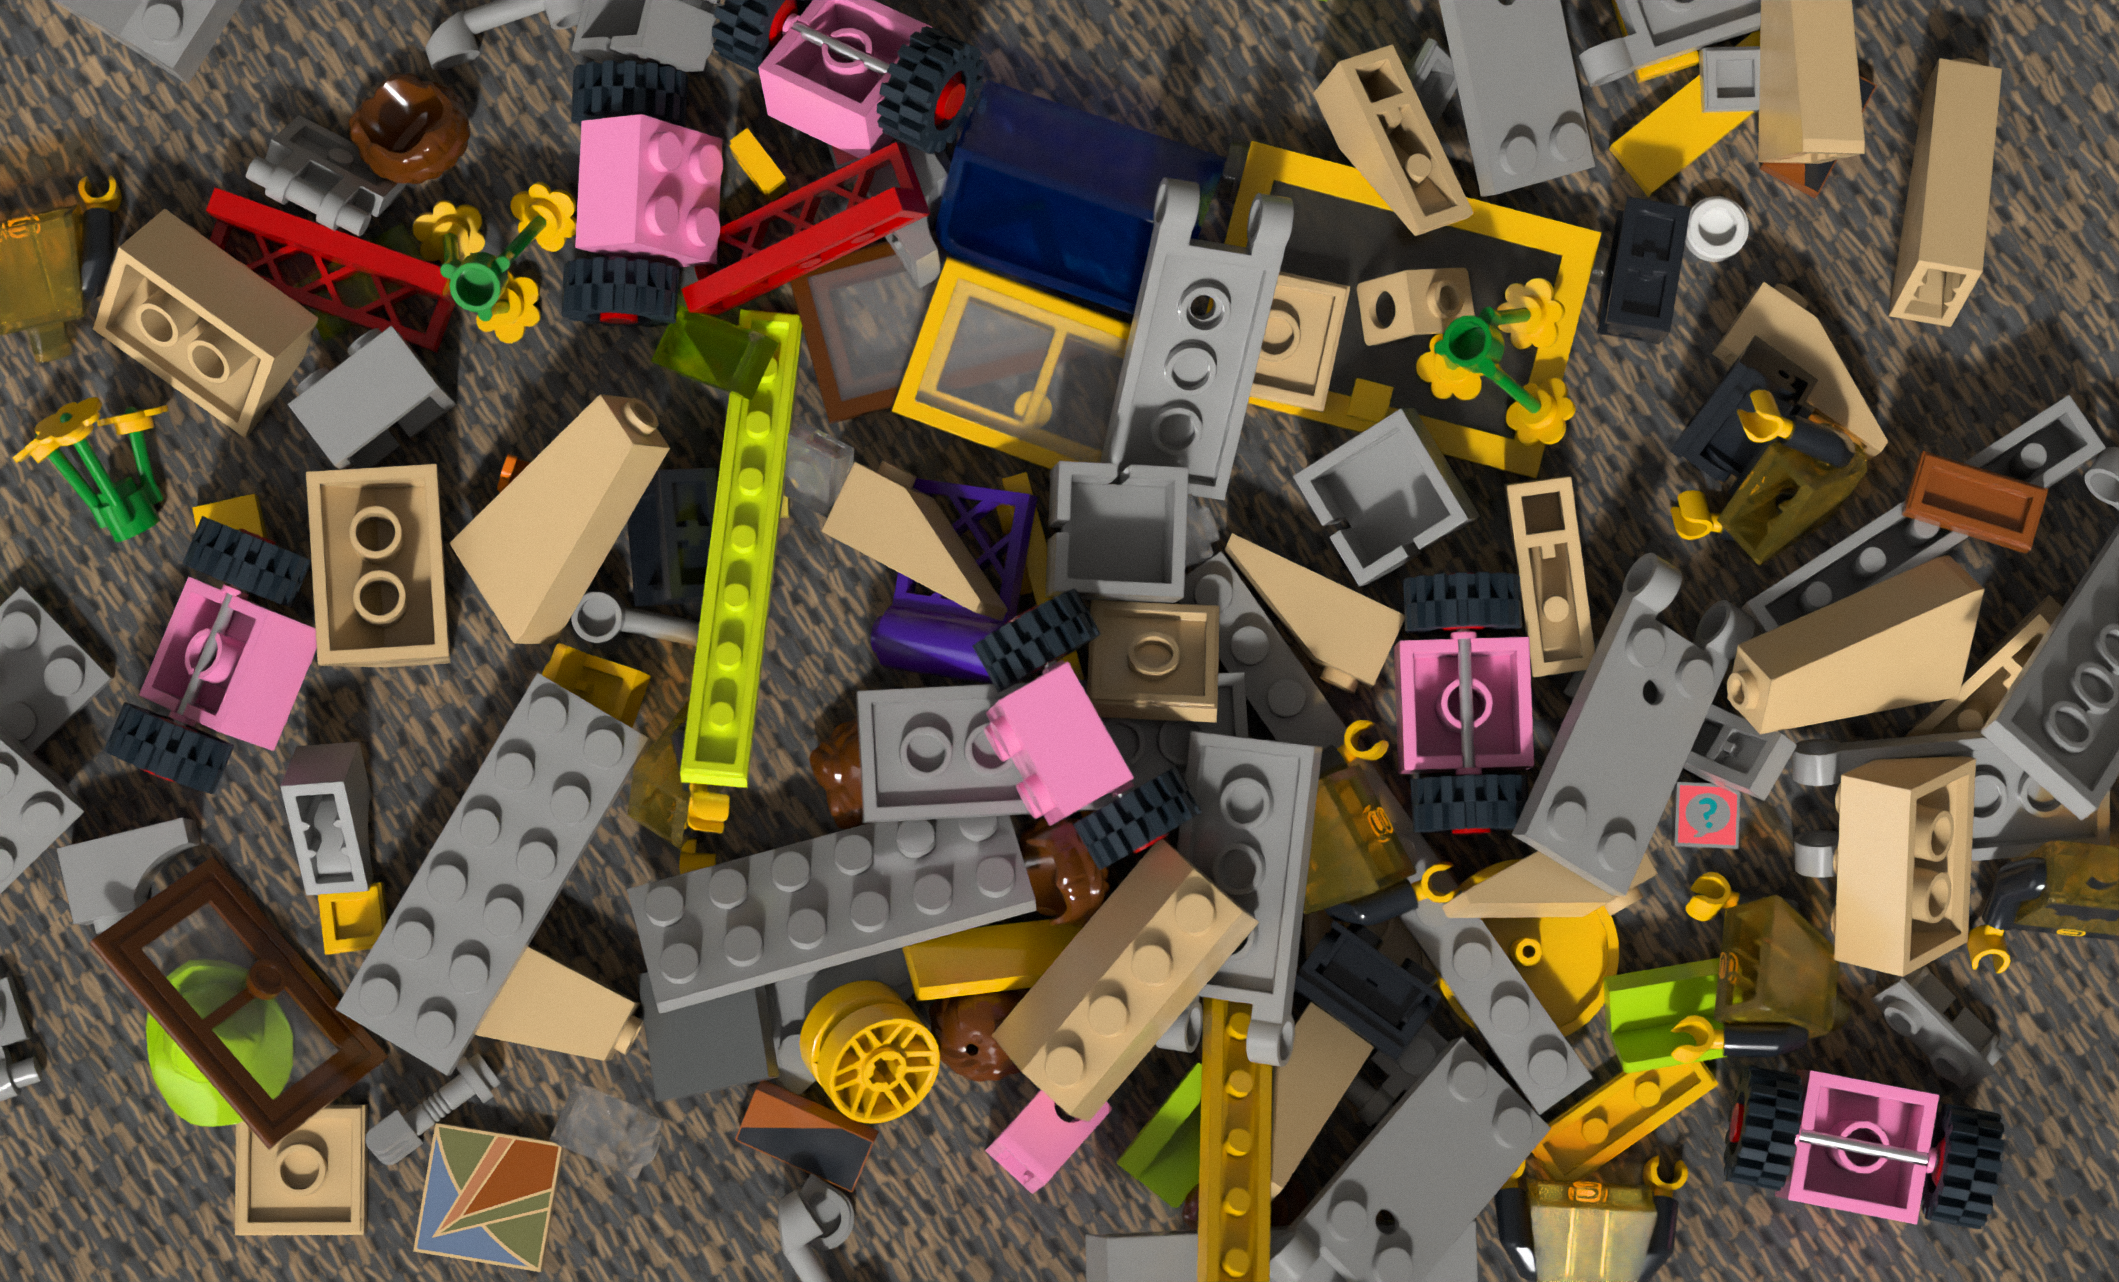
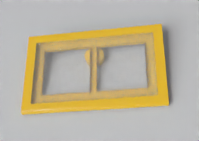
(1014, 368)

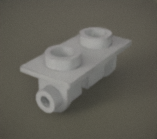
(1957, 1048)

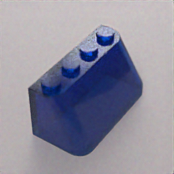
(1063, 194)

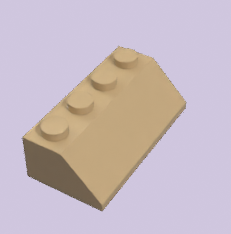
(1123, 981)

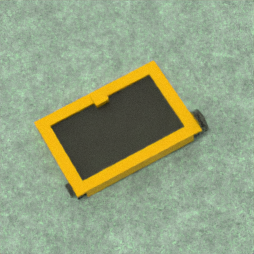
(1353, 236)

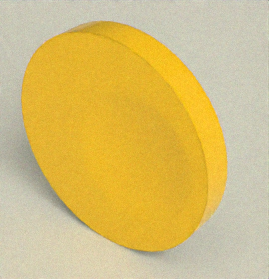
(1555, 956)

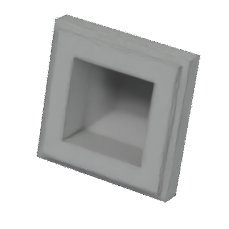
(1432, 78)

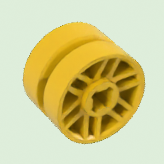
(869, 1051)

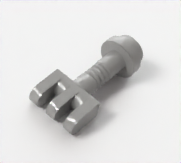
(400, 1134)

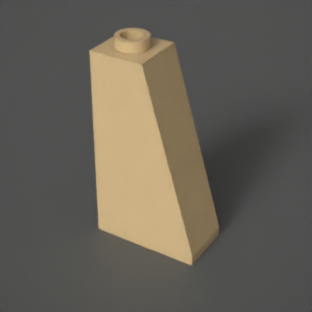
(1809, 82)
(1948, 193)
(560, 518)
(1862, 654)
(561, 1010)

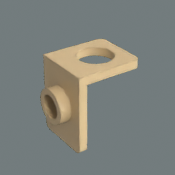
(1423, 302)

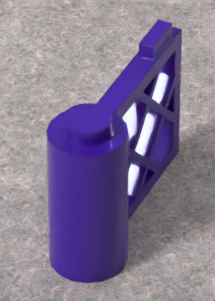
(935, 632)

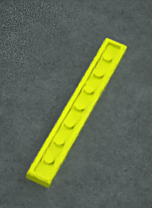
(742, 565)

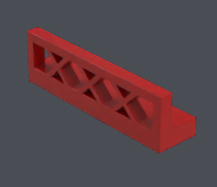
(811, 243)
(341, 248)

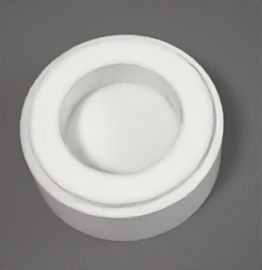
(1716, 229)

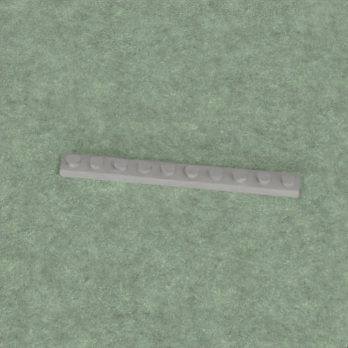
(1457, 948)

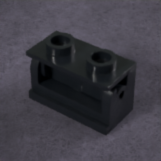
(1643, 270)
(1715, 434)
(672, 536)
(1367, 989)

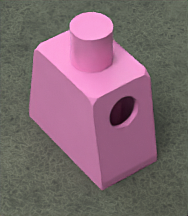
(1040, 1141)

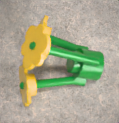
(482, 279)
(1475, 348)
(118, 505)

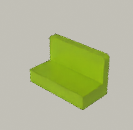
(1650, 1003)
(1168, 1146)

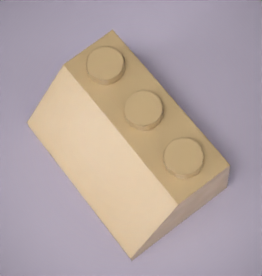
(203, 321)
(378, 566)
(1903, 861)

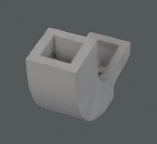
(1726, 748)

